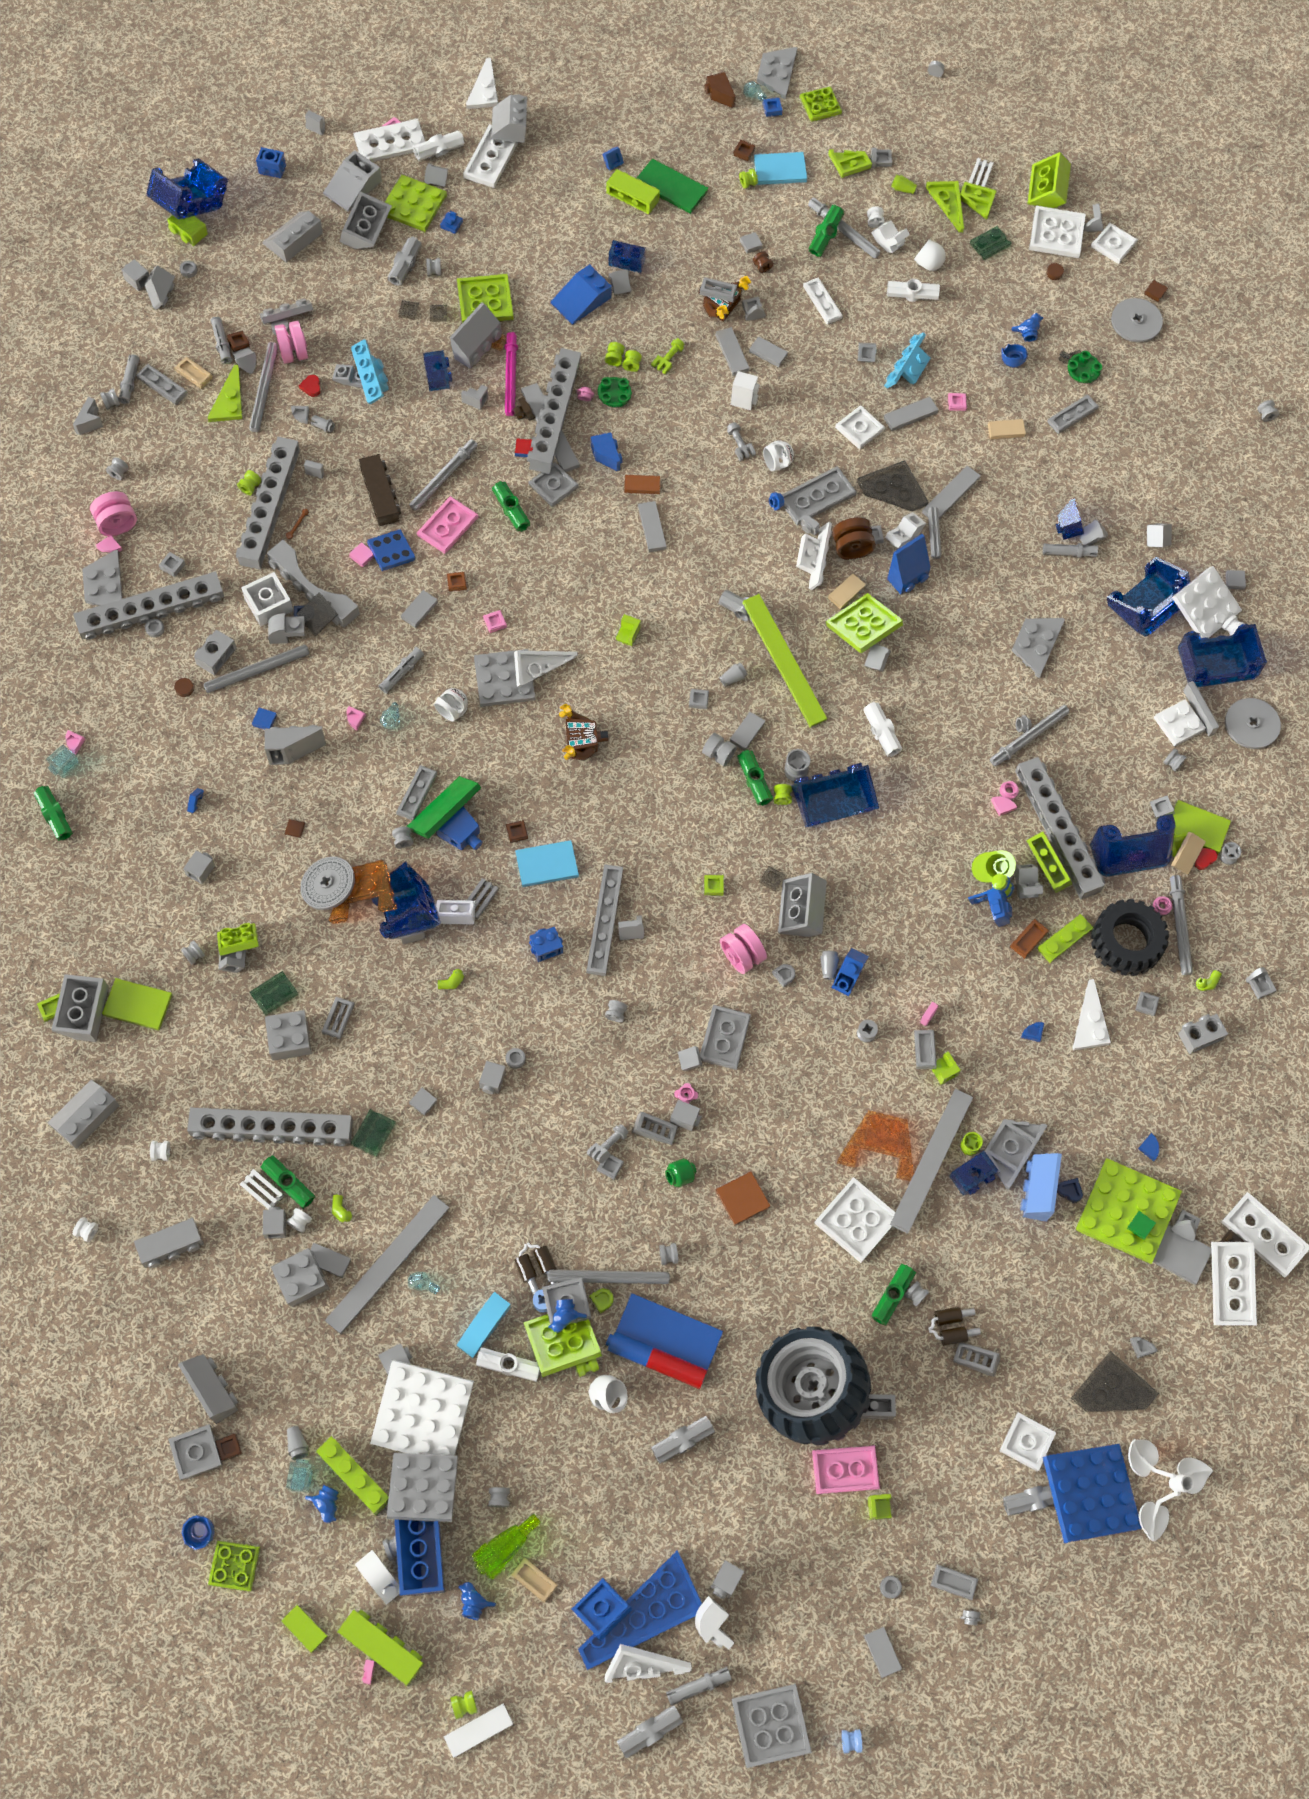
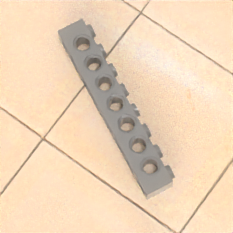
(555, 410)
(270, 511)
(139, 602)
(1084, 886)
(201, 1116)

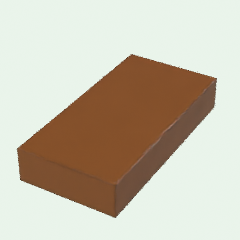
(642, 484)
(1029, 938)

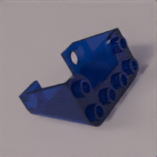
(835, 795)

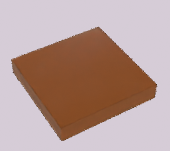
(743, 1198)

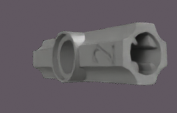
(404, 261)
(735, 603)
(682, 1439)
(1030, 1499)
(649, 1731)

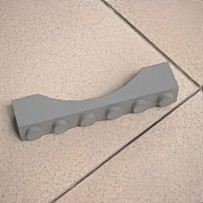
(285, 560)

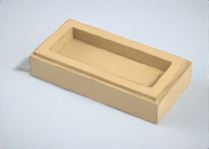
(193, 372)
(1006, 429)
(846, 591)
(1188, 853)
(534, 1580)

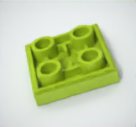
(820, 104)
(237, 939)
(234, 1566)

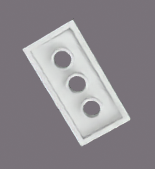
(382, 134)
(496, 165)
(1279, 1233)
(1244, 1292)

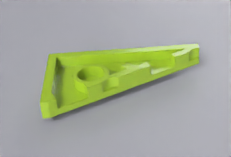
(948, 198)
(228, 403)

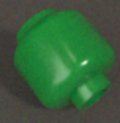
(680, 1173)

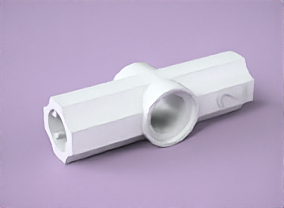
(438, 145)
(913, 290)
(883, 729)
(494, 1361)

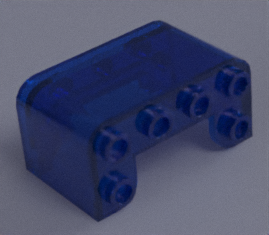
(190, 195)
(1222, 658)

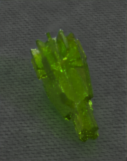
(494, 1555)

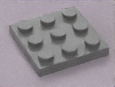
(498, 680)
(422, 1487)
(771, 1726)

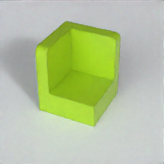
(629, 630)
(946, 1068)
(879, 1506)

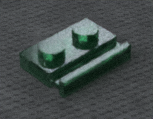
(990, 242)
(273, 993)
(373, 1133)

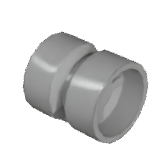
(719, 749)
(797, 764)

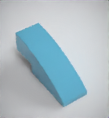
(483, 1324)

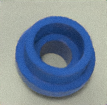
(776, 500)

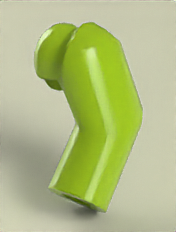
(453, 981)
(1209, 984)
(338, 1211)

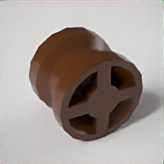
(763, 262)

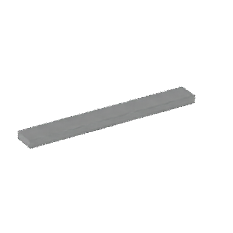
(931, 1161)
(387, 1264)

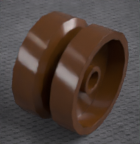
(854, 538)

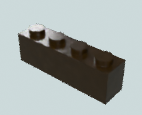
(379, 491)

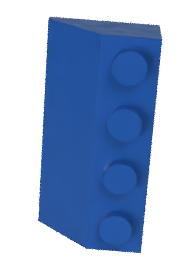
(419, 1557)

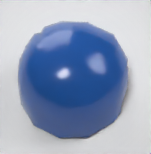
(1014, 355)
(198, 1526)

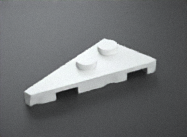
(484, 90)
(534, 664)
(1092, 1026)
(642, 1664)

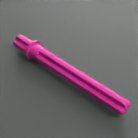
(510, 382)

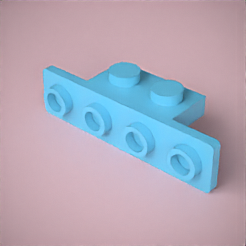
(911, 363)
(370, 372)

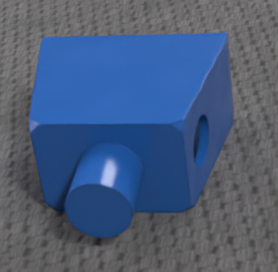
(461, 830)

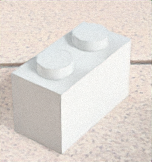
(745, 390)

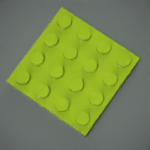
(1116, 1201)

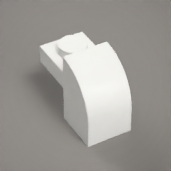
(888, 236)
(908, 529)
(378, 1577)
(708, 1622)

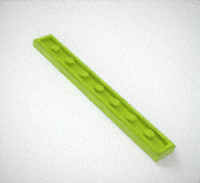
(784, 660)

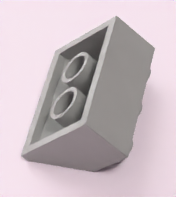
(510, 119)
(364, 222)
(294, 235)
(475, 336)
(802, 905)
(80, 1007)
(84, 1113)
(209, 1387)

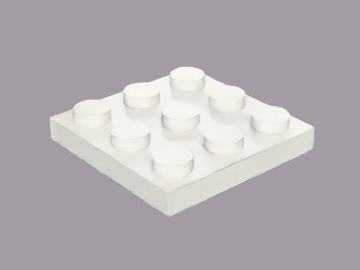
(1057, 232)
(1206, 603)
(856, 1220)

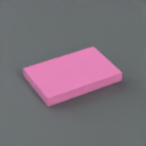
(447, 525)
(845, 1470)

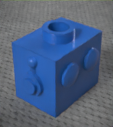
(271, 162)
(546, 944)

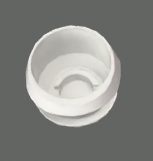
(931, 256)
(778, 450)
(447, 704)
(605, 1391)

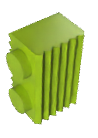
(189, 229)

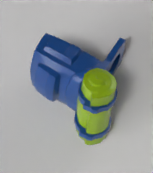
(997, 898)

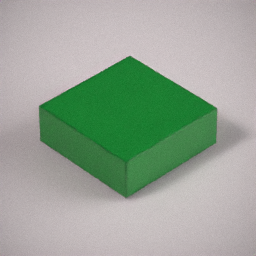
(1141, 1225)

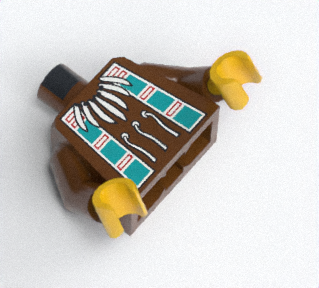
(722, 308)
(581, 735)

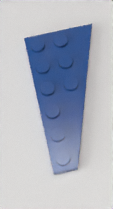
(656, 1607)

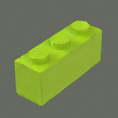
(632, 191)
(1049, 862)

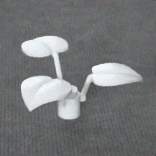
(1190, 1479)

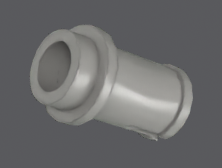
(326, 425)

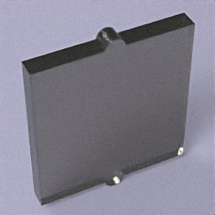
(317, 614)

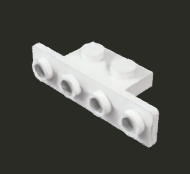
(813, 554)

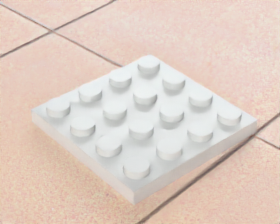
(421, 1410)

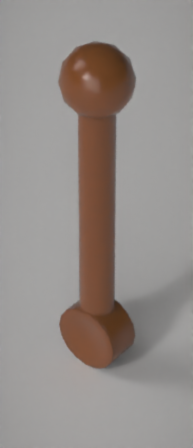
(289, 535)

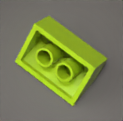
(1049, 182)

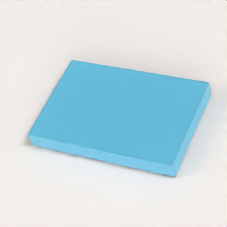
(780, 168)
(546, 863)

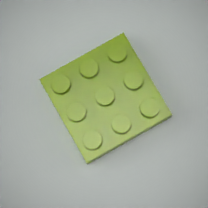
(414, 202)
(490, 290)
(864, 623)
(561, 1349)

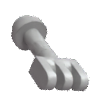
(733, 429)
(601, 1152)

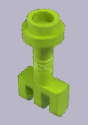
(677, 345)

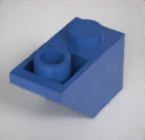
(605, 451)
(850, 971)

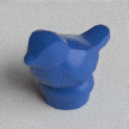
(1029, 327)
(564, 1315)
(325, 1503)
(473, 1601)

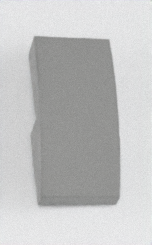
(347, 375)

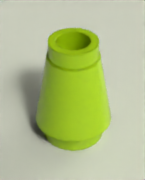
(903, 184)

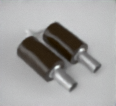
(526, 1267)
(951, 1316)

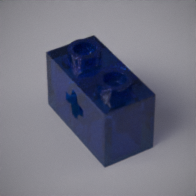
(627, 256)
(436, 370)
(979, 1164)

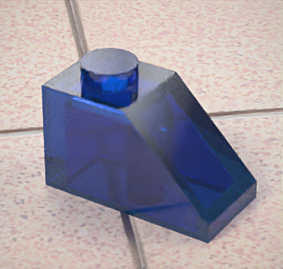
(1069, 521)

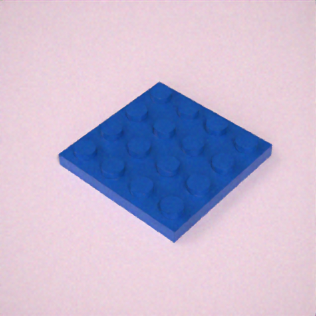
(1091, 1493)

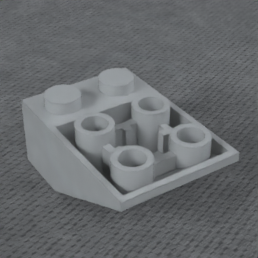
(353, 176)
(292, 743)

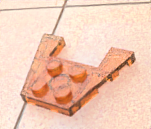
(370, 882)
(881, 1135)

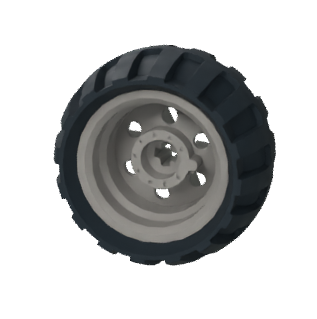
(790, 1358)

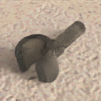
(1065, 357)

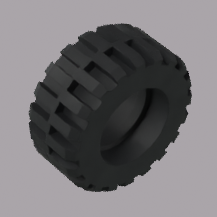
(1142, 918)

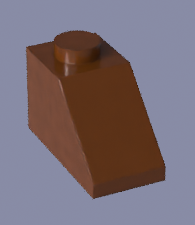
(720, 89)

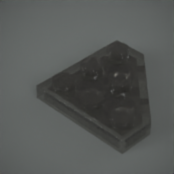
(894, 486)
(1114, 1388)

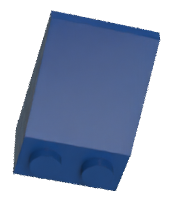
(582, 294)
(909, 565)

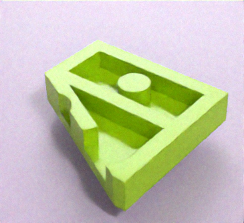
(850, 162)
(978, 198)

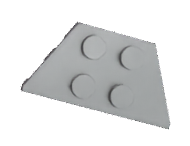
(776, 70)
(103, 580)
(1037, 641)
(1012, 1147)

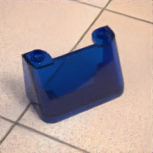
(1151, 600)
(1133, 853)
(414, 903)

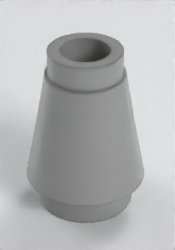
(733, 675)
(829, 964)
(296, 1443)

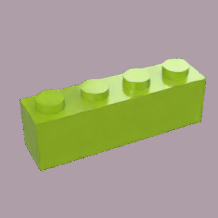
(353, 1475)
(380, 1647)

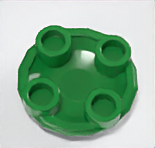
(1084, 367)
(614, 391)

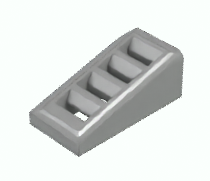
(637, 1129)
(991, 1371)

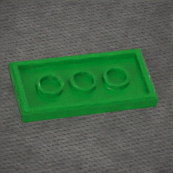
(673, 186)
(444, 807)

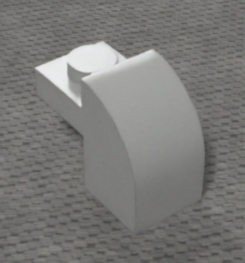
(283, 627)
(1027, 881)

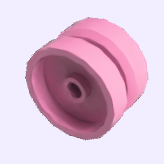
(291, 342)
(113, 513)
(743, 948)

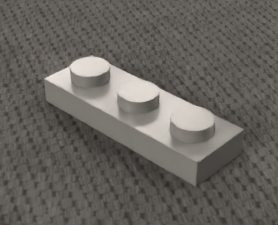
(285, 310)

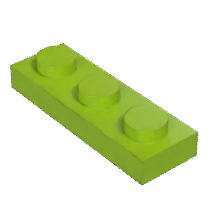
(1065, 938)

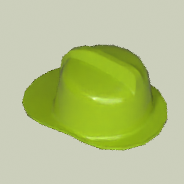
(991, 863)

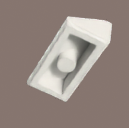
(456, 911)

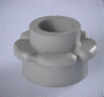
(1023, 724)
(971, 1617)

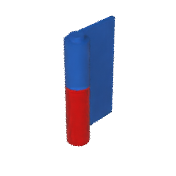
(665, 1341)

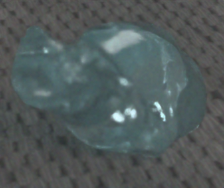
(753, 90)
(390, 717)
(420, 1281)

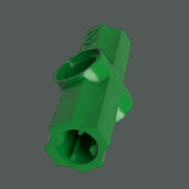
(826, 230)
(515, 514)
(758, 787)
(53, 813)
(279, 1173)
(887, 1305)

